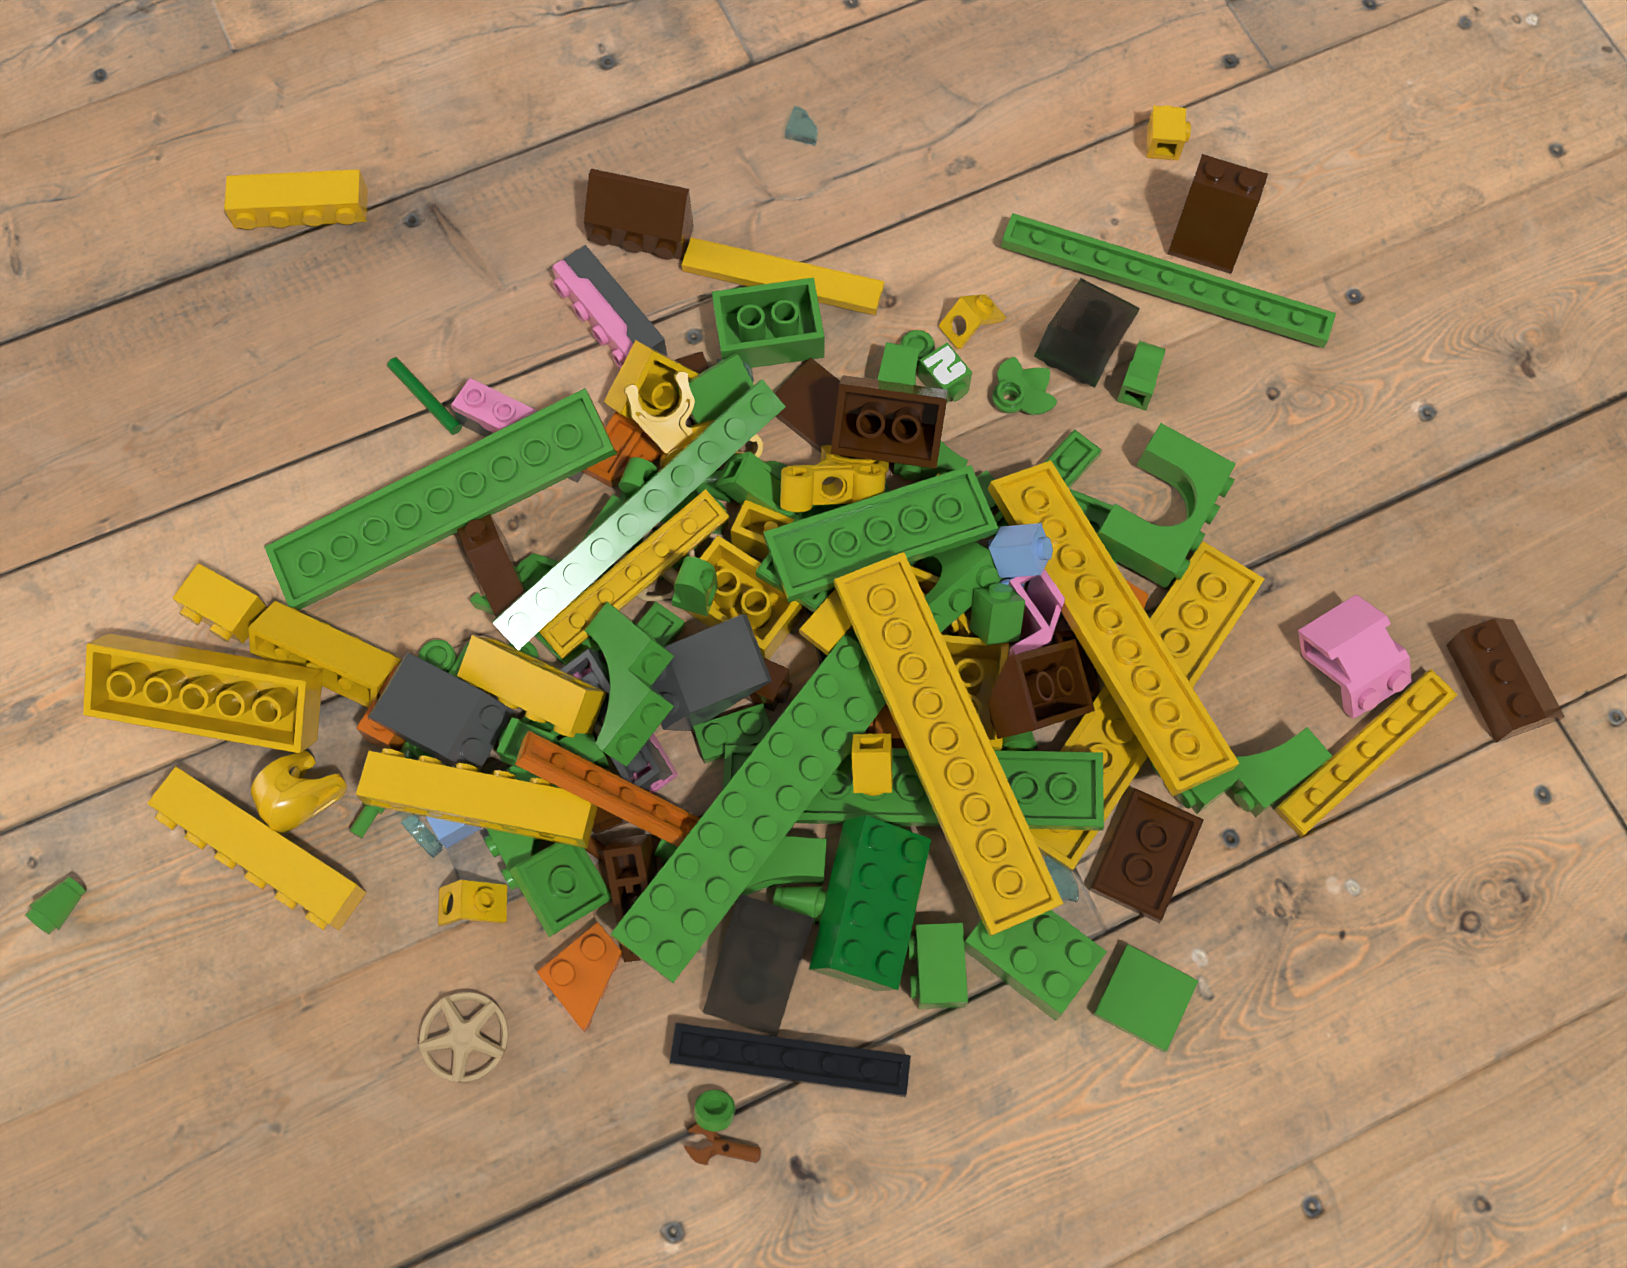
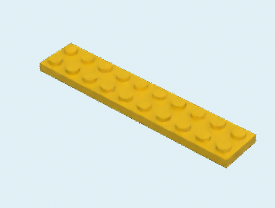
(1193, 625)
(1118, 633)
(947, 744)

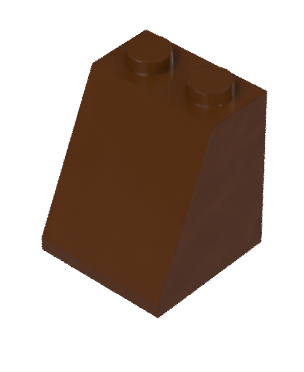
(1217, 213)

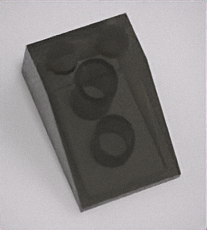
(1086, 332)
(758, 965)

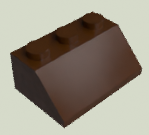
(638, 214)
(889, 421)
(1504, 678)
(1039, 690)

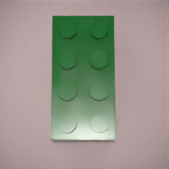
(870, 904)

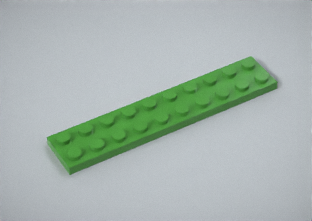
(439, 500)
(1049, 786)
(752, 813)

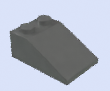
(711, 673)
(440, 713)

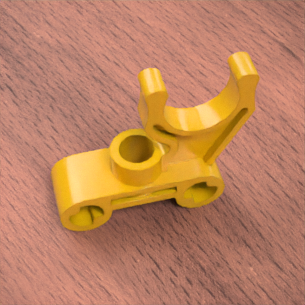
(670, 430)
(855, 481)

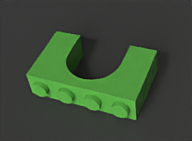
(1199, 478)
(959, 573)

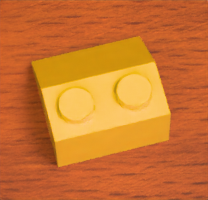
(654, 378)

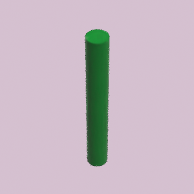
(424, 396)

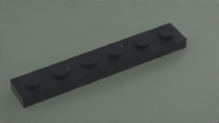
(790, 1060)

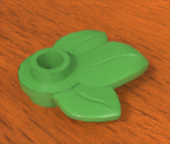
(1025, 386)

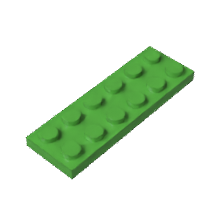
(910, 519)

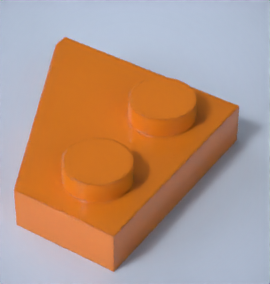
(628, 442)
(583, 973)

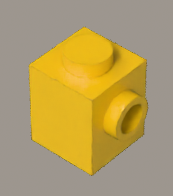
(1167, 132)
(872, 764)

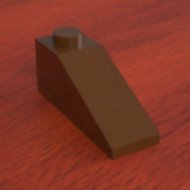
(492, 562)
(630, 870)

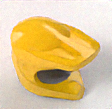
(287, 799)

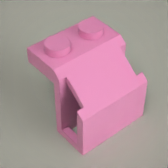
(1041, 611)
(1357, 654)

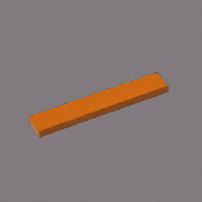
(604, 789)

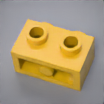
(218, 603)

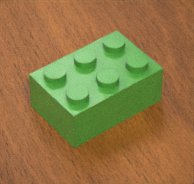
(770, 323)
(1039, 959)

